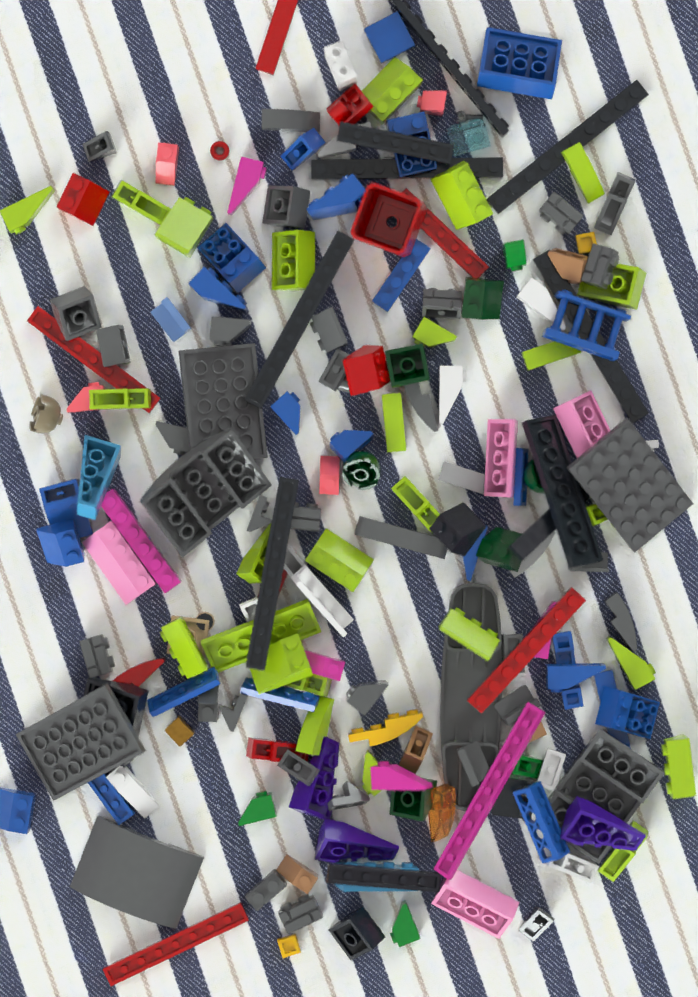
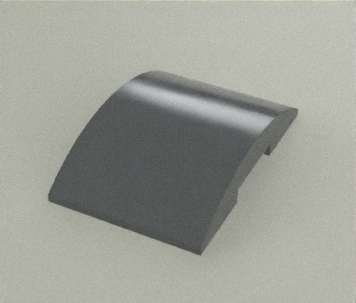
(203, 490)
(609, 777)
(136, 873)

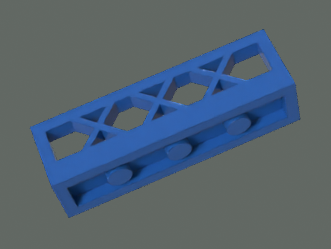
(545, 822)

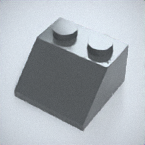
(286, 206)
(76, 313)
(227, 330)
(329, 330)
(365, 695)

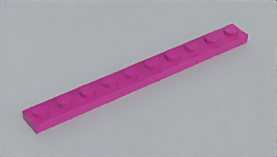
(489, 790)

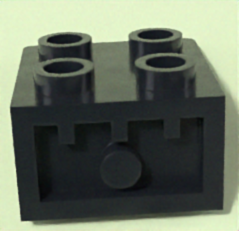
(506, 803)

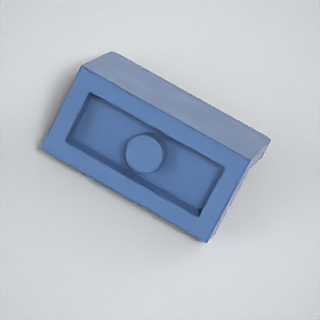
(170, 320)

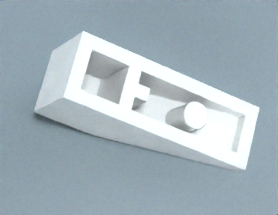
(539, 299)
(450, 384)
(132, 790)
(573, 865)

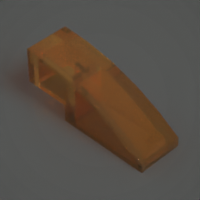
(442, 811)

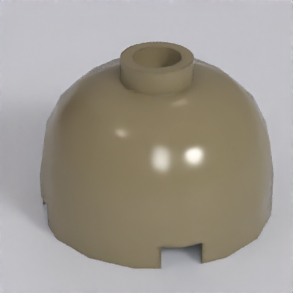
(45, 415)

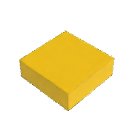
(585, 242)
(289, 945)

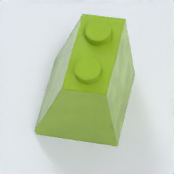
(184, 226)

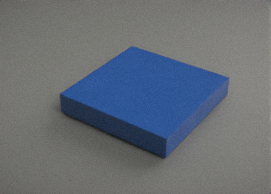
(389, 37)

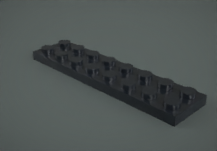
(562, 492)

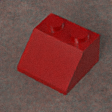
(83, 199)
(366, 369)

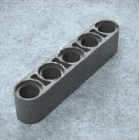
(400, 537)

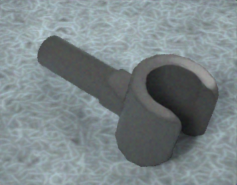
(468, 117)

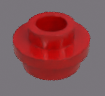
(219, 144)

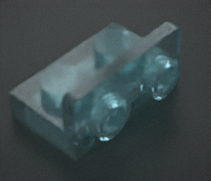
(468, 137)

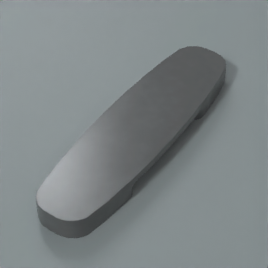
(460, 676)

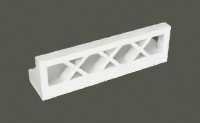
(322, 599)

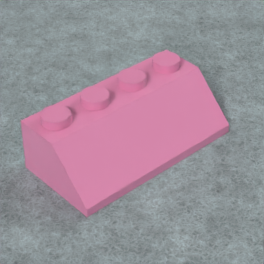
(582, 422)
(500, 457)
(119, 562)
(476, 903)

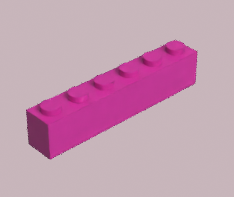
(140, 541)

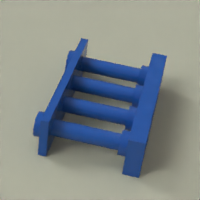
(572, 338)

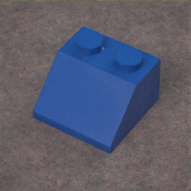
(61, 543)
(16, 810)

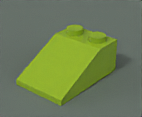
(622, 292)
(284, 665)

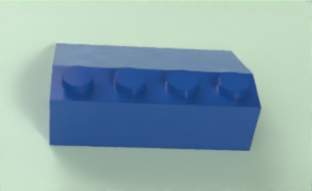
(519, 63)

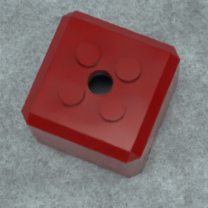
(374, 211)

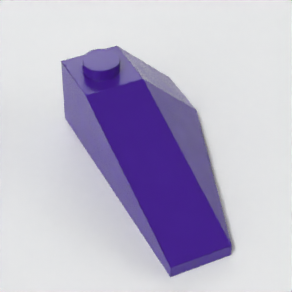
(314, 799)
(593, 825)
(343, 841)

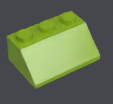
(391, 89)
(461, 195)
(292, 259)
(339, 560)
(469, 633)
(183, 648)
(678, 767)

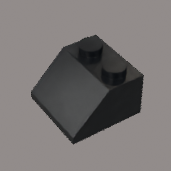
(458, 529)
(357, 933)

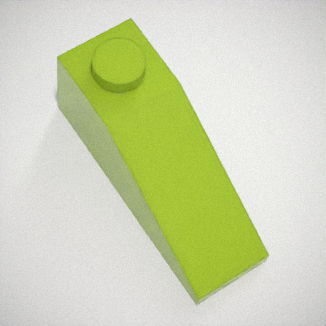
(24, 211)
(253, 562)
(635, 668)

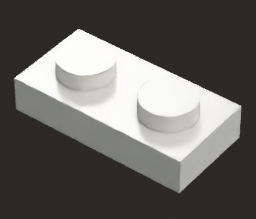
(551, 768)

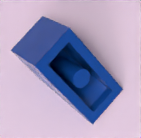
(303, 149)
(288, 410)
(349, 442)

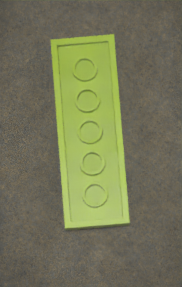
(232, 646)

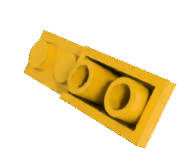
(395, 726)

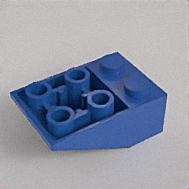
(415, 126)
(338, 201)
(232, 257)
(212, 290)
(61, 505)
(627, 712)

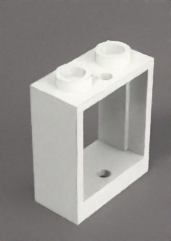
(340, 65)

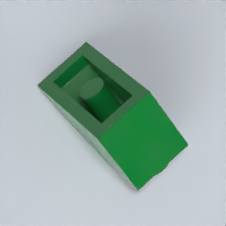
(514, 255)
(528, 766)
(259, 809)
(404, 927)

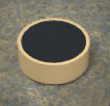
(205, 616)

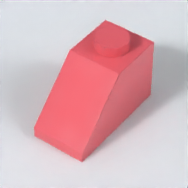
(432, 102)
(166, 163)
(82, 401)
(329, 475)

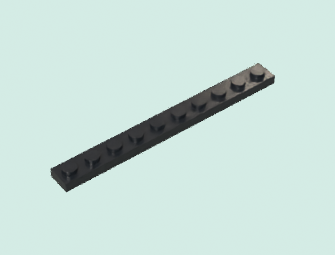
(451, 66)
(553, 157)
(386, 168)
(299, 319)
(610, 370)
(272, 573)

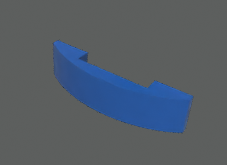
(564, 654)

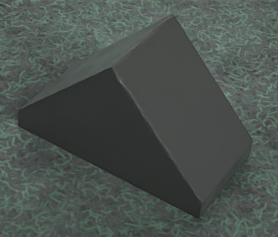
(99, 147)

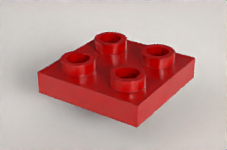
(350, 106)

